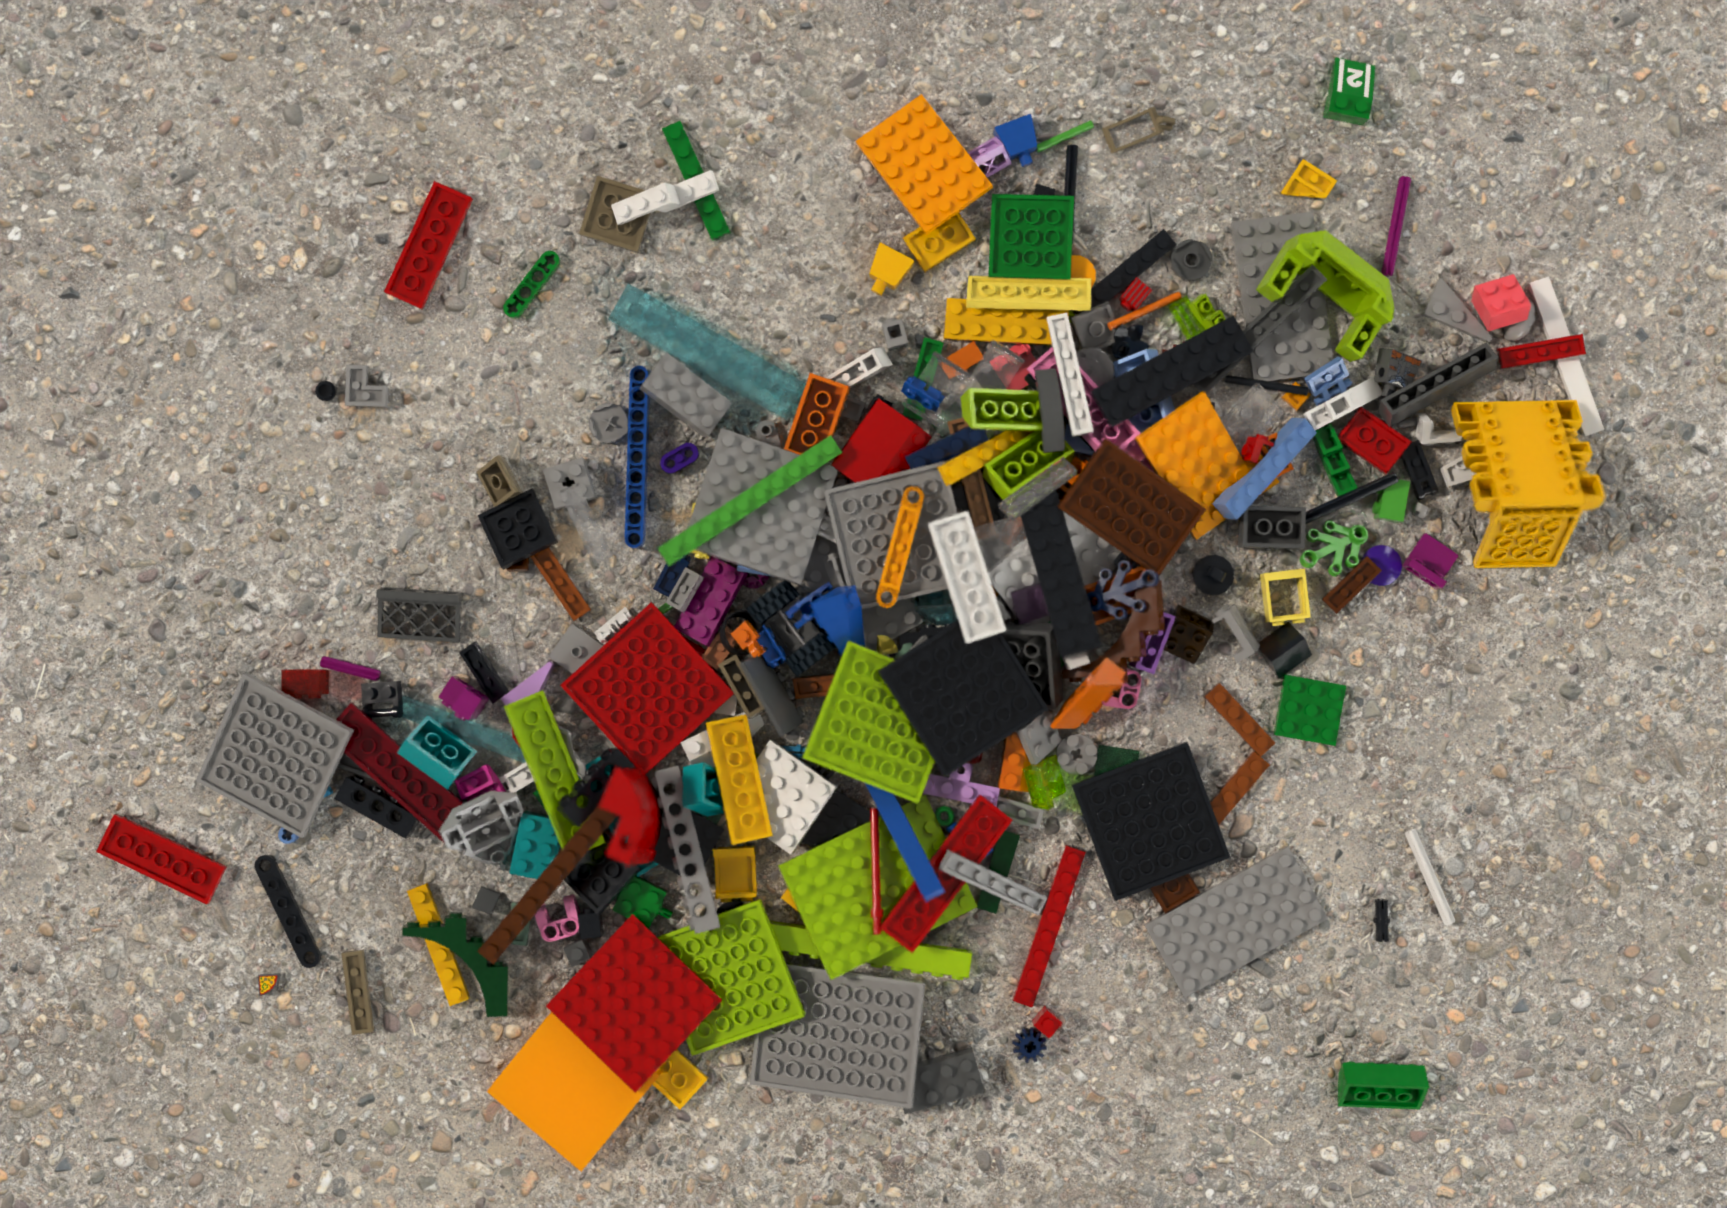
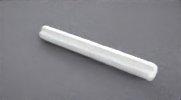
(1430, 877)

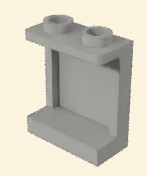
(1240, 630)

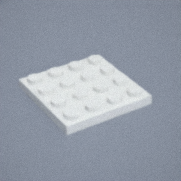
(792, 795)

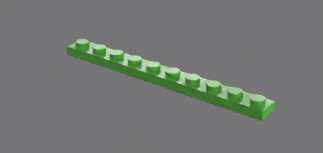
(749, 500)

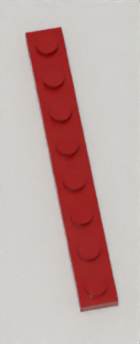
(1048, 926)

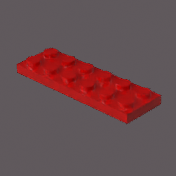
(428, 245)
(161, 859)

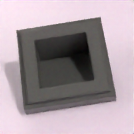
(486, 900)

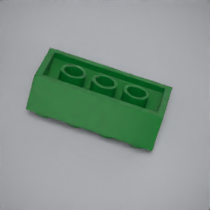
(1382, 1085)

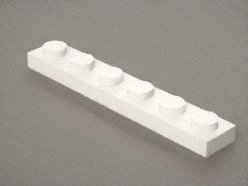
(1069, 375)

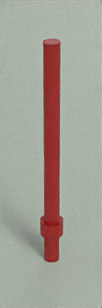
(876, 912)

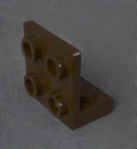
(1188, 634)

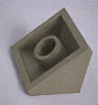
(499, 480)

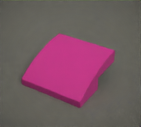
(478, 783)

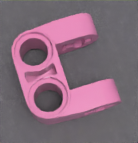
(1126, 689)
(560, 924)

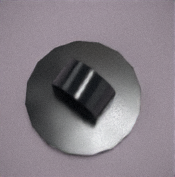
(1213, 575)

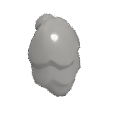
(1521, 329)

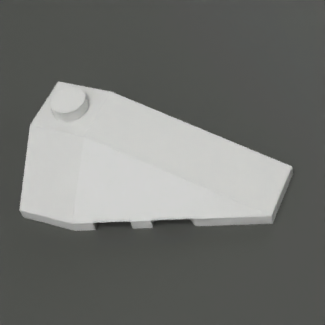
(698, 747)

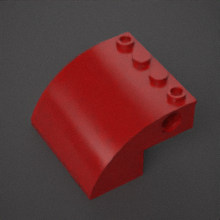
(635, 800)

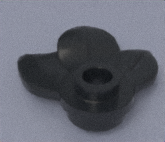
(1129, 339)

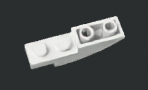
(1343, 403)

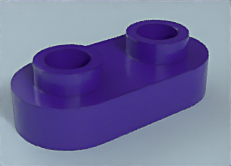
(679, 458)

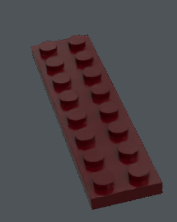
(378, 756)

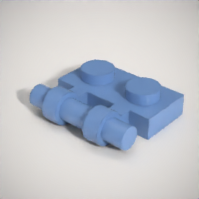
(1326, 377)

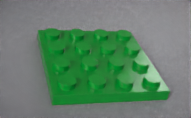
(1031, 236)

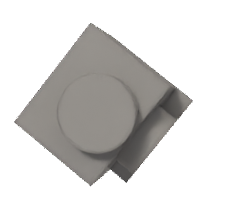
(894, 325)

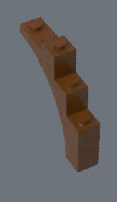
(1132, 642)

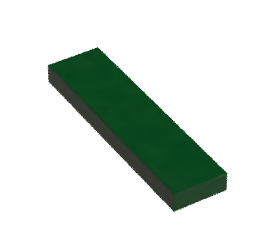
(1000, 863)

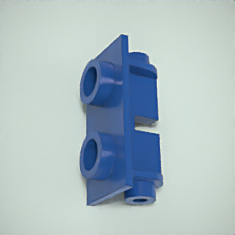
(914, 390)
(773, 653)

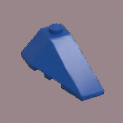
(840, 616)

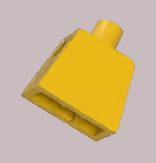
(888, 268)

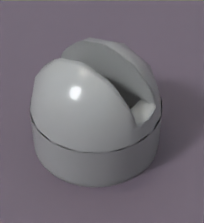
(1421, 510)

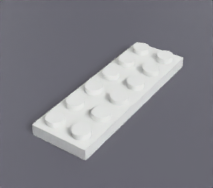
(966, 577)

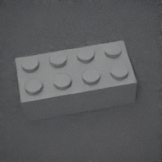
(685, 395)

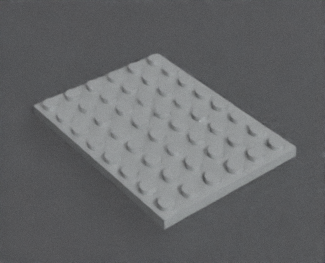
(852, 1041)

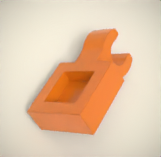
(747, 637)

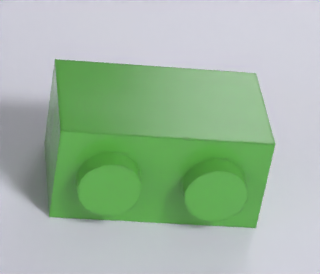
(1392, 502)

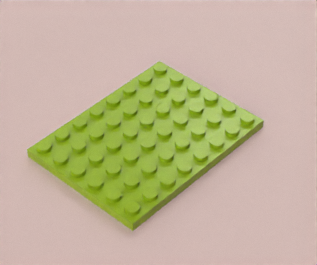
(835, 889)

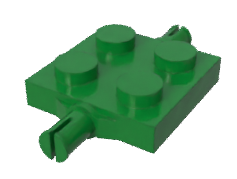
(642, 900)

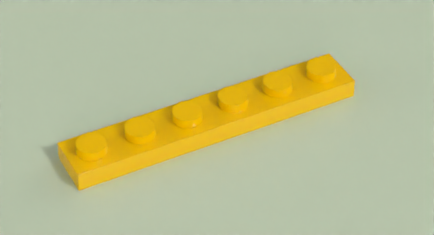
(980, 455)
(442, 957)

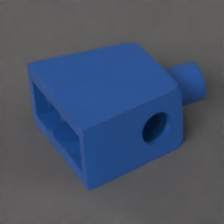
(1018, 138)

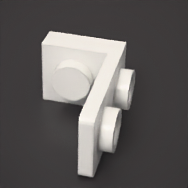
(1428, 437)

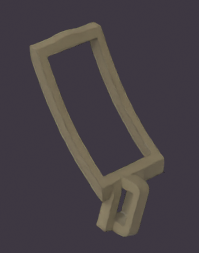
(1157, 120)

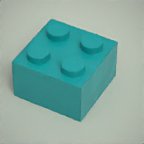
(701, 789)

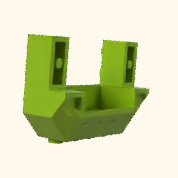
(1349, 283)

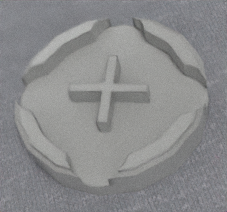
(609, 423)

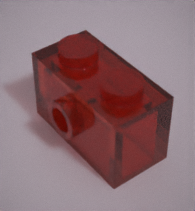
(305, 681)

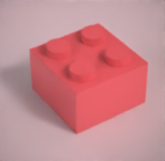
(1501, 302)

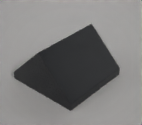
(1284, 649)

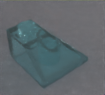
(936, 607)

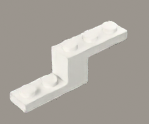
(665, 197)

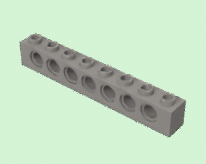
(710, 919)

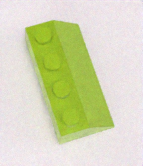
(1001, 409)

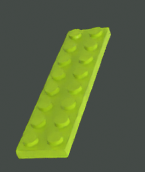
(546, 759)

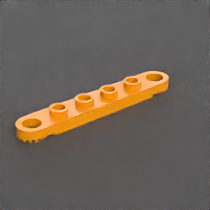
(900, 547)

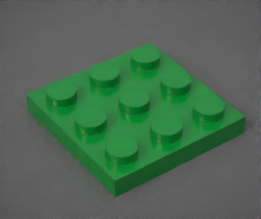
(1309, 710)

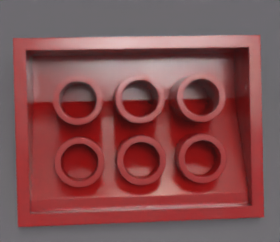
(880, 445)

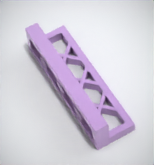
(987, 152)

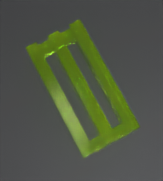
(1180, 322)

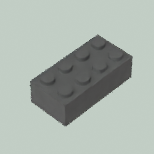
(945, 1080)

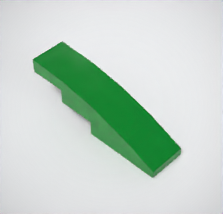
(1334, 460)

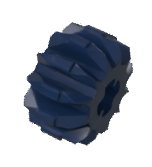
(1034, 1050)

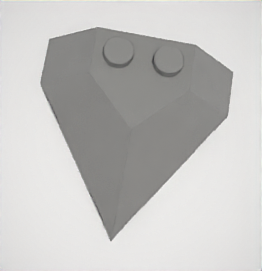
(484, 827)

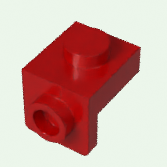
(1253, 446)

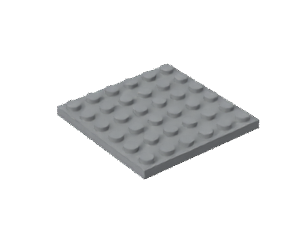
(864, 523)
(780, 532)
(274, 755)

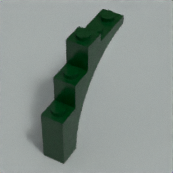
(452, 935)

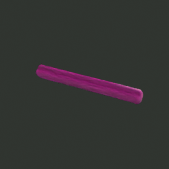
(1396, 226)

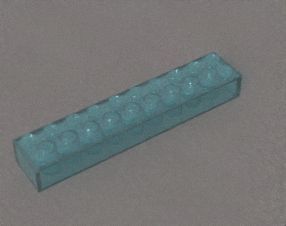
(707, 352)

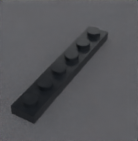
(1130, 269)

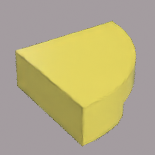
(886, 645)

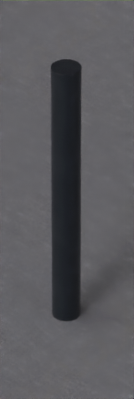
(1267, 385)

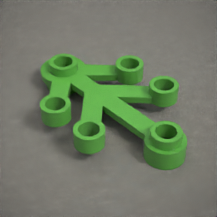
(1335, 545)

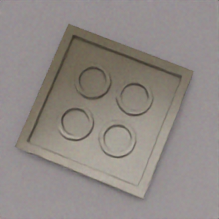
(600, 221)

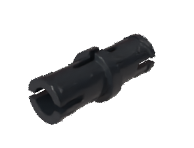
(1381, 920)

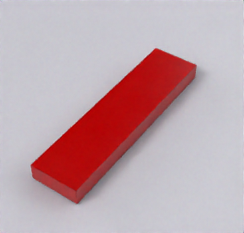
(1541, 351)

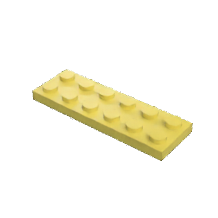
(1029, 293)

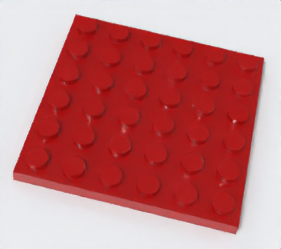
(647, 688)
(634, 1003)

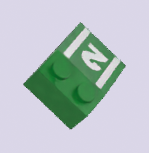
(1350, 92)

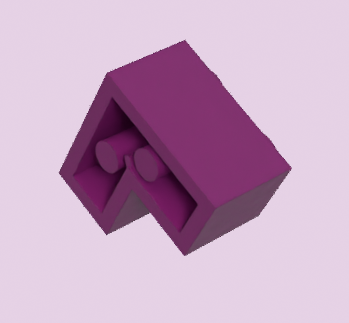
(463, 699)

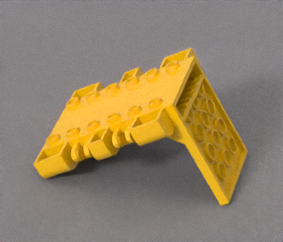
(1526, 477)

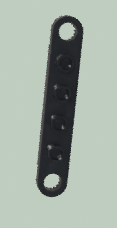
(288, 911)

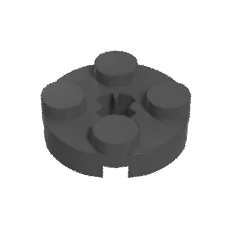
(1187, 271)

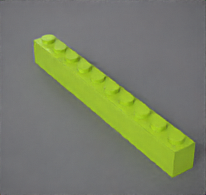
(926, 957)

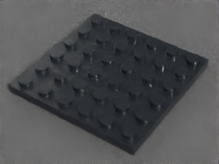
(962, 694)
(1150, 821)

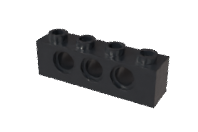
(349, 796)
(568, 805)

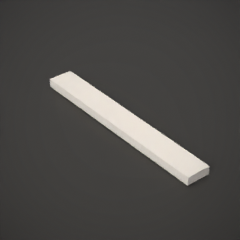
(1569, 368)

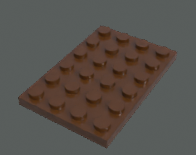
(1131, 507)

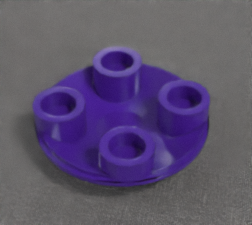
(1388, 561)

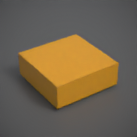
(1295, 400)

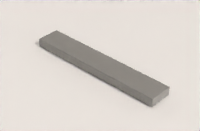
(993, 882)

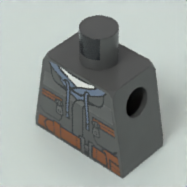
(1395, 370)

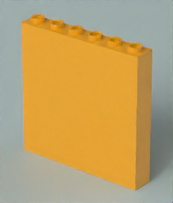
(565, 1092)

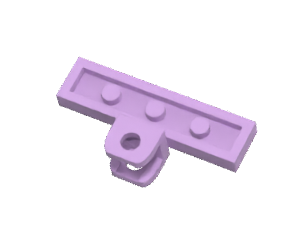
(959, 787)

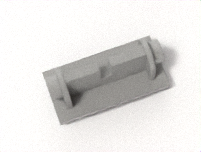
(834, 570)

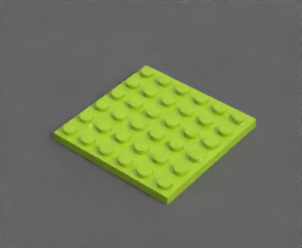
(866, 731)
(744, 969)

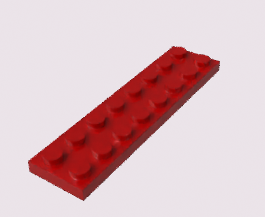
(970, 838)

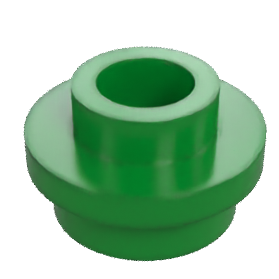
(951, 816)

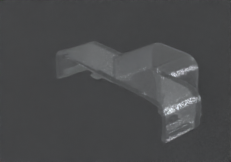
(992, 372)

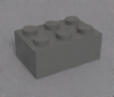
(1272, 527)

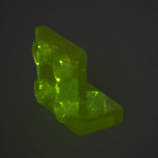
(1044, 782)

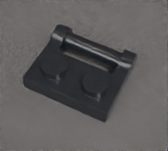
(381, 693)

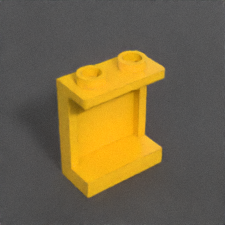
(735, 873)

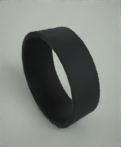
(742, 614)

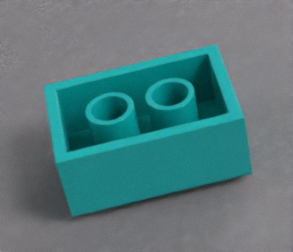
(437, 752)
(534, 845)

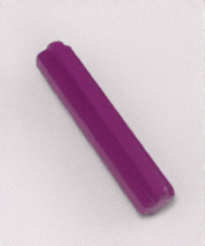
(350, 668)

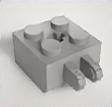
(574, 470)

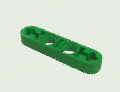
(530, 283)

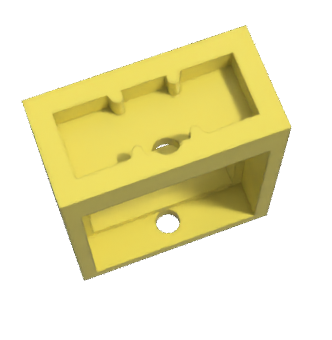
(1300, 577)

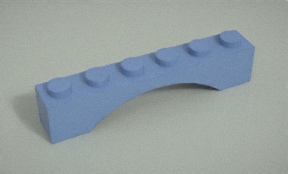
(1243, 493)

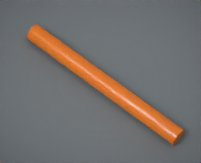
(1144, 310)

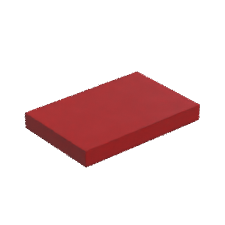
(1373, 440)

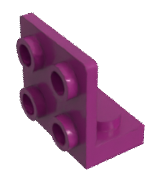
(1430, 561)

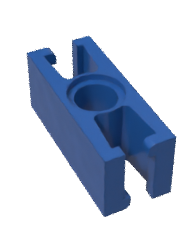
(805, 607)

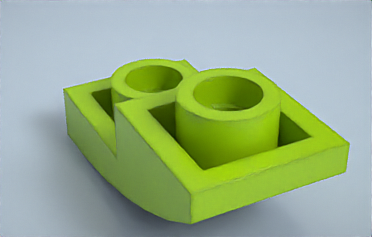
(1205, 313)

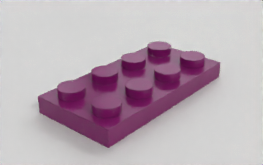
(711, 601)

